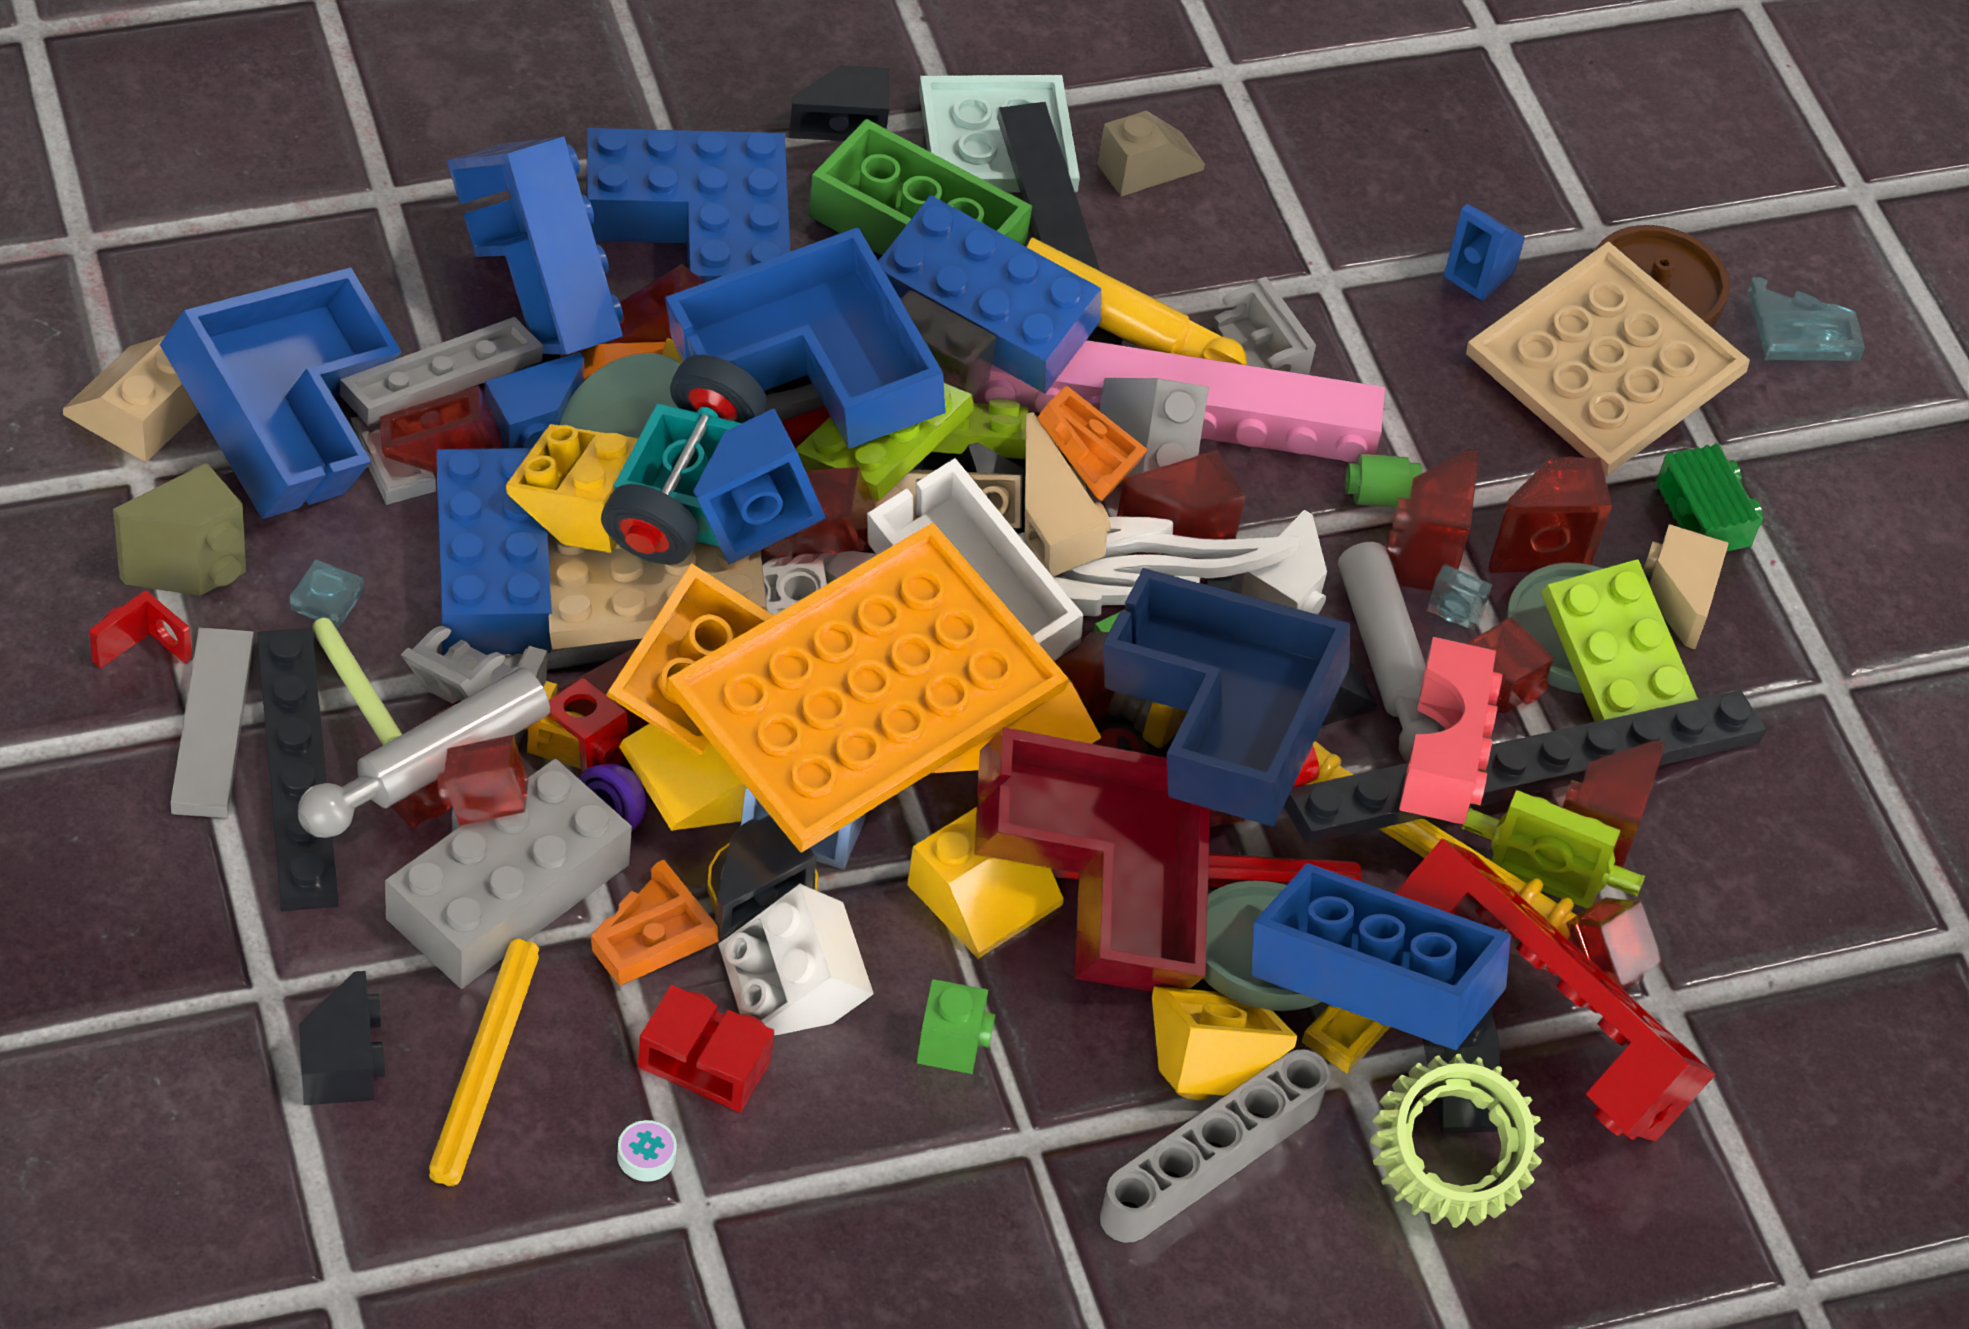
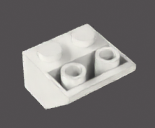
(796, 963)

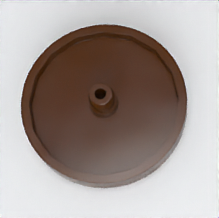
(1679, 265)

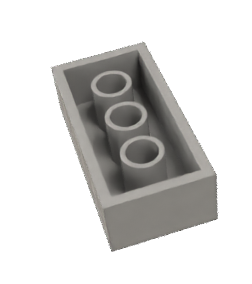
(507, 875)

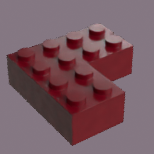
(1113, 824)

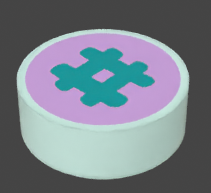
(647, 1150)

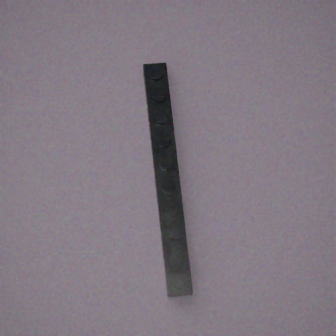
(1531, 763)

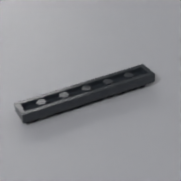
(295, 765)

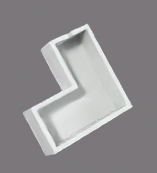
(989, 546)

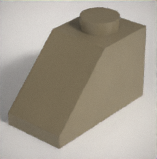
(1145, 153)

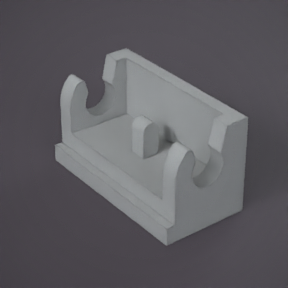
(1266, 329)
(456, 673)

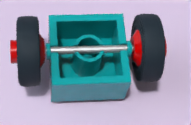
(653, 497)

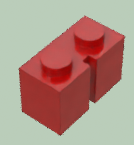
(706, 1049)

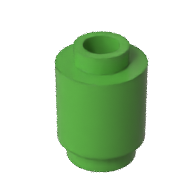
(1380, 479)

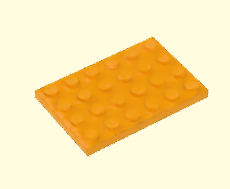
(866, 686)

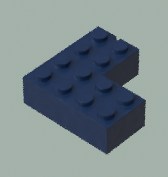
(1245, 673)

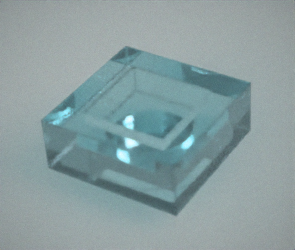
(327, 593)
(1459, 597)

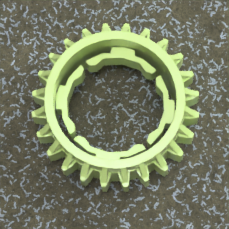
(1507, 1111)

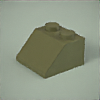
(182, 535)

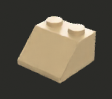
(135, 401)

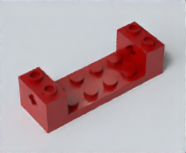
(1655, 1072)

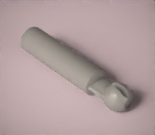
(1387, 637)
(421, 752)

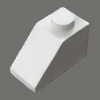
(1296, 580)

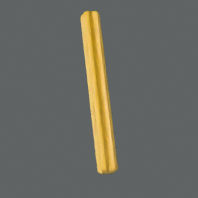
(484, 1063)

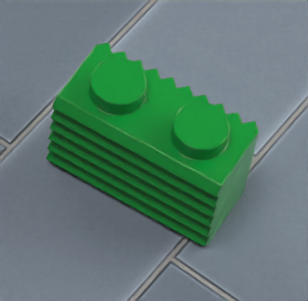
(1708, 496)

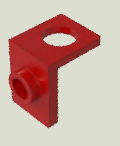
(133, 622)
(596, 733)

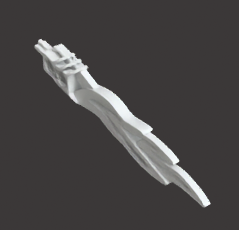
(1091, 584)

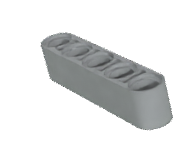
(1206, 1166)

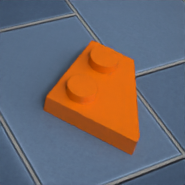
(1090, 442)

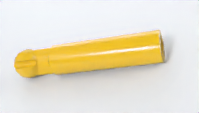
(1145, 319)

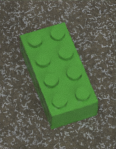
(884, 180)

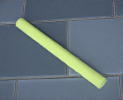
(355, 680)

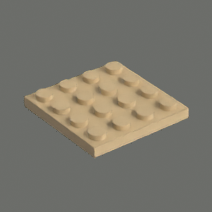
(1607, 357)
(619, 595)

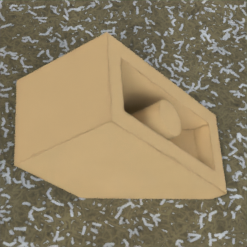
(1685, 579)

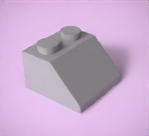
(1157, 414)

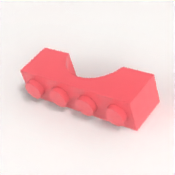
(1444, 764)

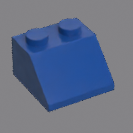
(756, 488)

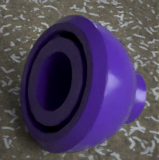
(618, 789)

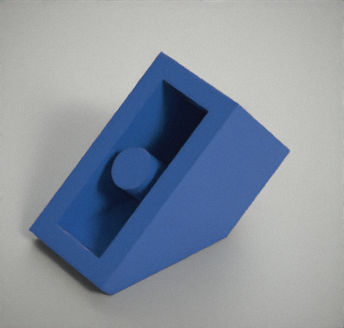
(1482, 253)
(533, 399)

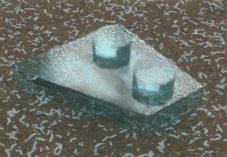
(1804, 326)

